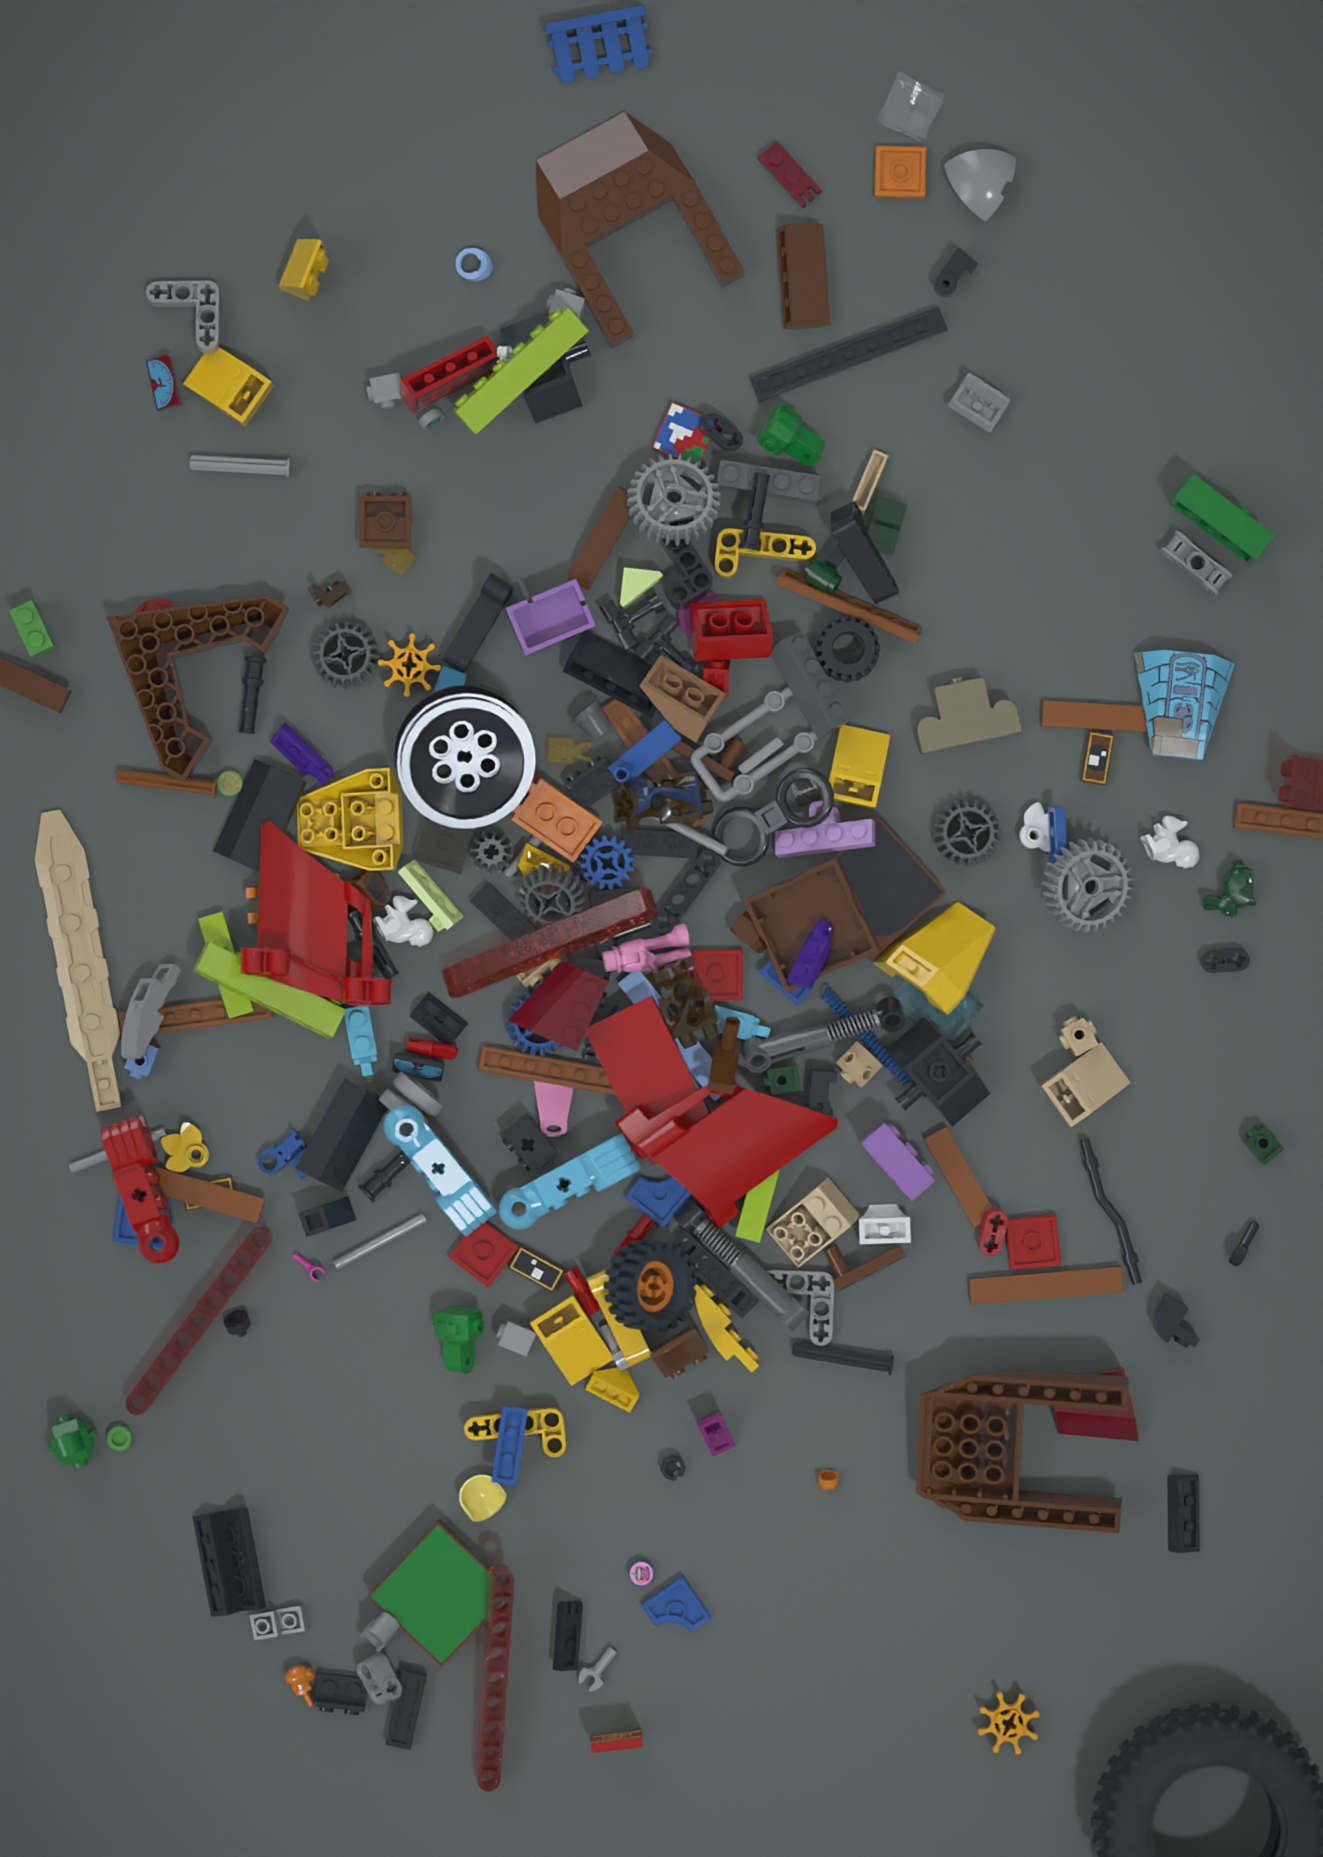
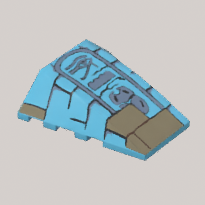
(1181, 699)

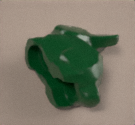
(1236, 891)

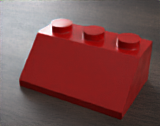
(730, 630)

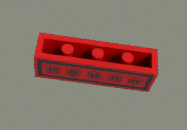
(448, 374)

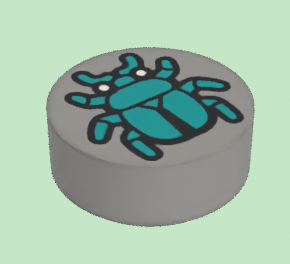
(431, 418)

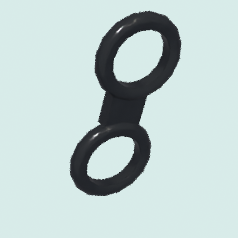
(775, 815)

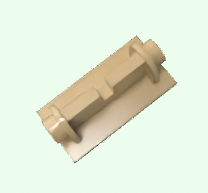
(534, 977)

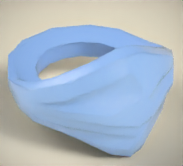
(483, 272)

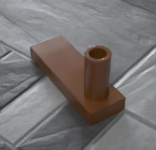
(726, 762)
(725, 1058)
(847, 1278)

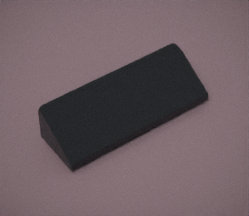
(1183, 1513)

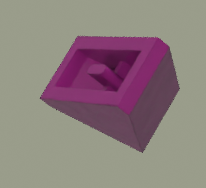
(715, 1433)

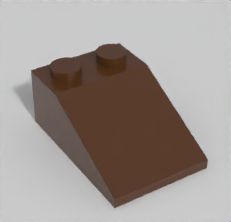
(679, 1351)

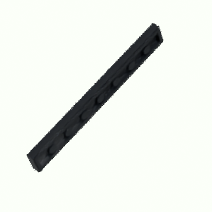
(848, 354)

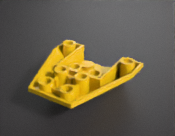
(354, 820)
(940, 955)

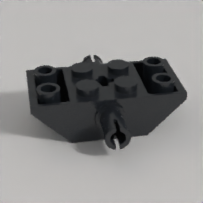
(554, 389)
(919, 1052)

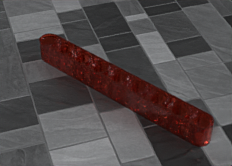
(550, 943)
(188, 1328)
(496, 1689)

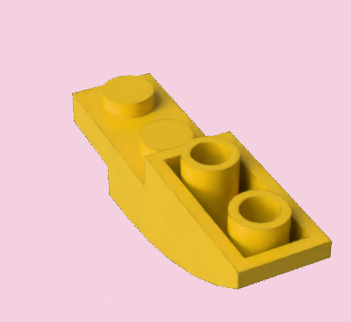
(714, 1320)

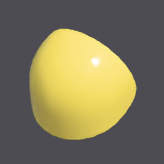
(481, 1497)

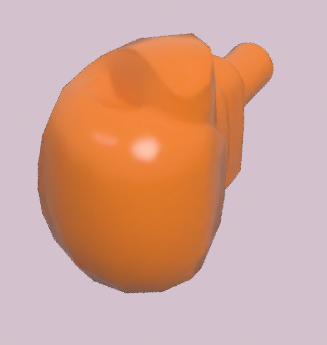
(299, 1681)

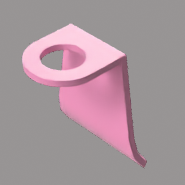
(553, 1107)

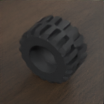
(855, 628)

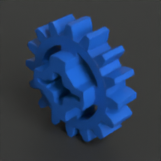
(617, 869)

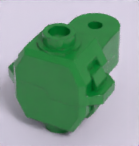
(785, 433)
(458, 1330)
(72, 1441)

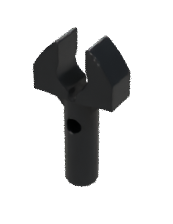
(1241, 1250)

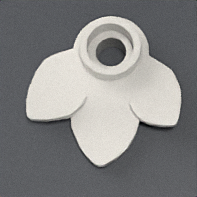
(1035, 821)

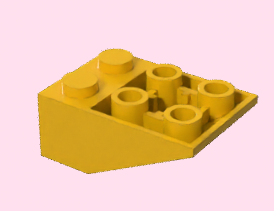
(304, 268)
(229, 385)
(858, 766)
(572, 1340)

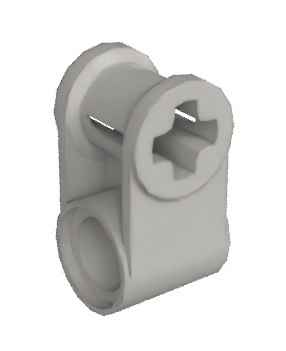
(380, 1630)
(378, 1677)

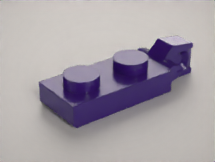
(301, 754)
(812, 956)

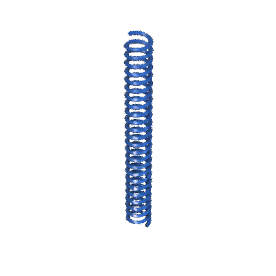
(896, 1067)

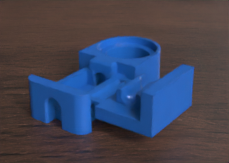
(287, 1149)

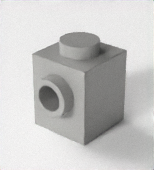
(566, 298)
(385, 390)
(516, 1337)

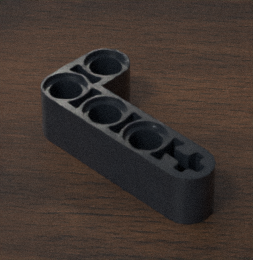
(849, 531)
(688, 574)
(478, 622)

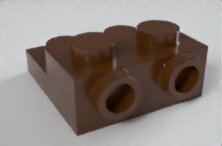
(385, 520)

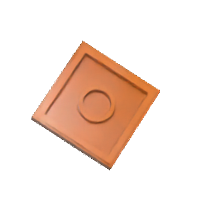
(900, 172)

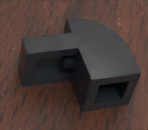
(1167, 1320)

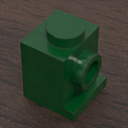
(792, 1076)
(1265, 1154)

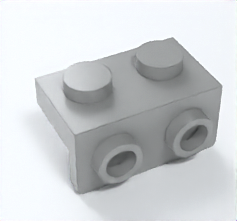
(979, 402)

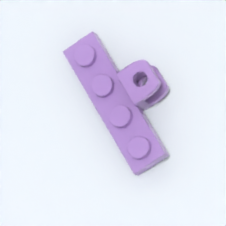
(826, 837)

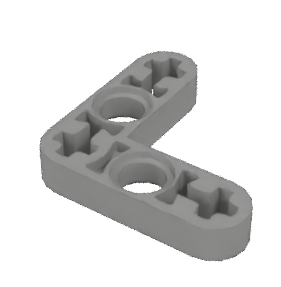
(195, 299)
(816, 1296)

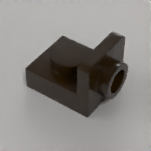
(334, 594)

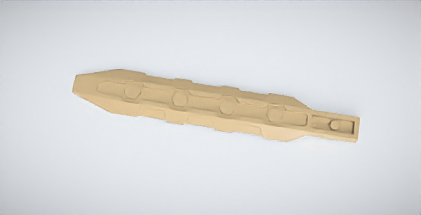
(79, 954)

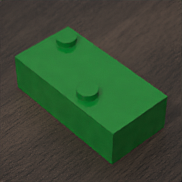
(1222, 519)

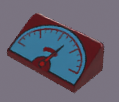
(163, 382)

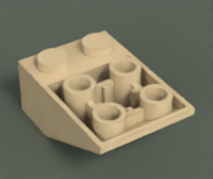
(1084, 1084)
(813, 1222)

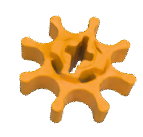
(397, 664)
(997, 1716)

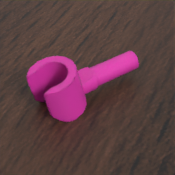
(308, 1266)

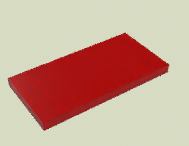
(645, 1062)

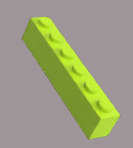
(520, 370)
(294, 1004)

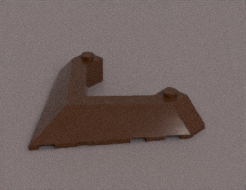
(155, 673)

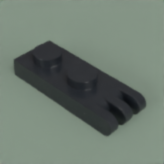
(567, 1635)

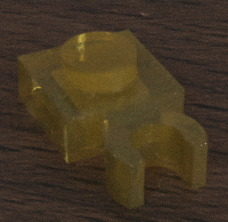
(396, 559)
(563, 750)

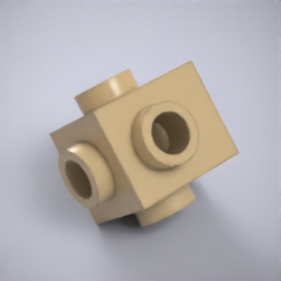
(1087, 1037)
(858, 1065)

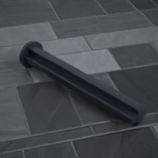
(843, 1357)

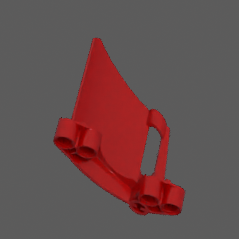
(306, 927)
(727, 1148)

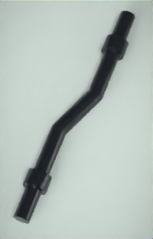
(1130, 1257)

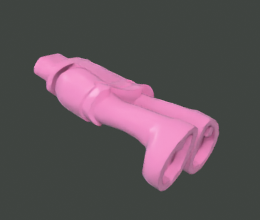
(635, 954)

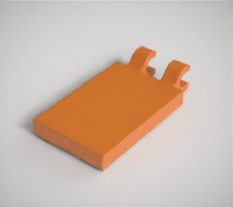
(556, 819)

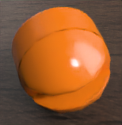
(828, 1479)

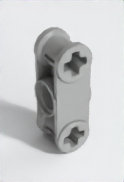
(1182, 557)

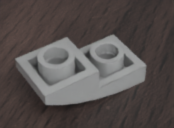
(278, 1622)

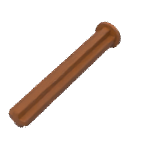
(167, 782)

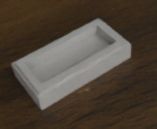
(760, 756)

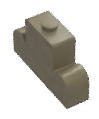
(965, 717)

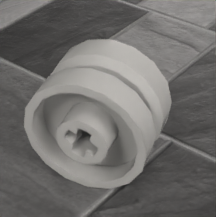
(413, 1095)

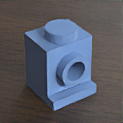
(146, 1069)

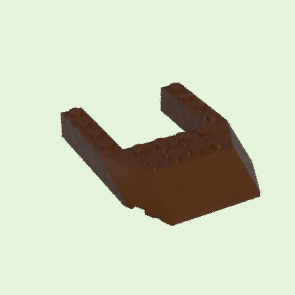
(605, 185)
(974, 1447)

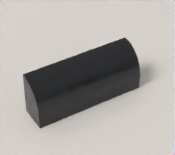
(610, 672)

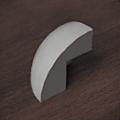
(981, 178)

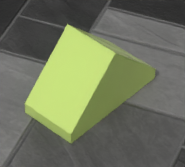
(636, 583)

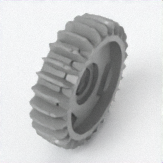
(661, 512)
(1079, 869)

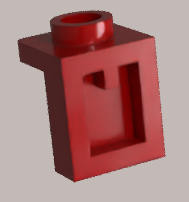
(717, 674)

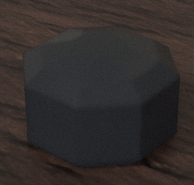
(672, 1467)

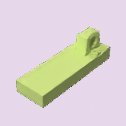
(444, 912)

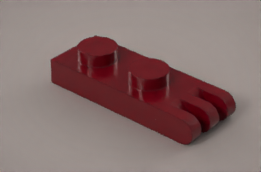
(788, 173)

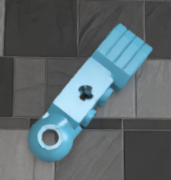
(598, 1166)
(452, 1185)

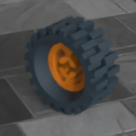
(667, 1287)

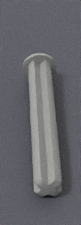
(240, 465)

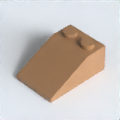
(682, 697)

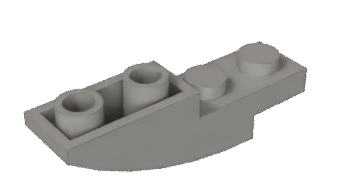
(142, 1015)

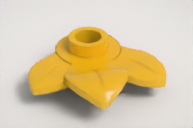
(181, 1146)

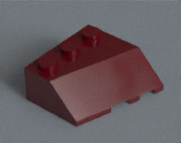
(562, 1006)
(1098, 1422)

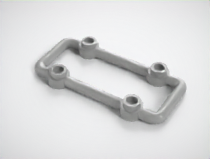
(714, 743)

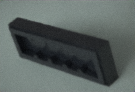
(659, 843)
(501, 913)
(406, 1709)

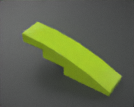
(216, 929)
(756, 1209)

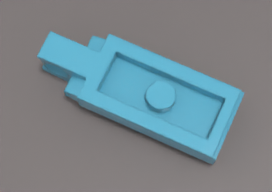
(748, 1024)
(361, 1038)

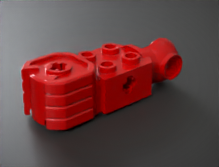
(130, 1157)

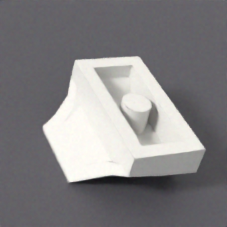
(884, 1225)

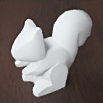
(1167, 848)
(398, 927)

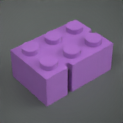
(550, 617)
(898, 1160)

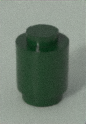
(822, 576)

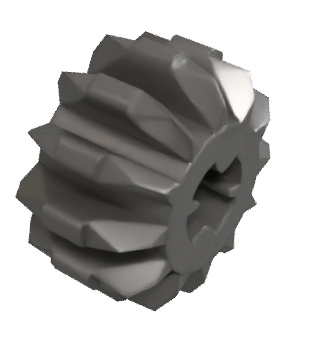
(496, 858)

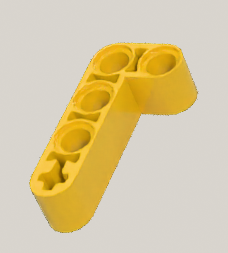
(766, 550)
(629, 1340)
(540, 1426)

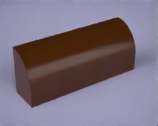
(803, 276)

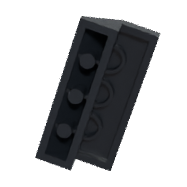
(264, 797)
(342, 1135)
(229, 1561)

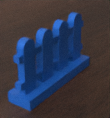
(586, 38)

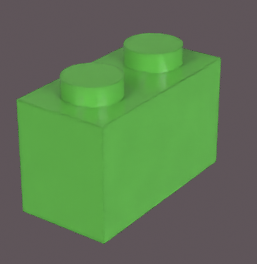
(33, 629)

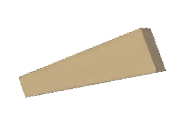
(870, 479)

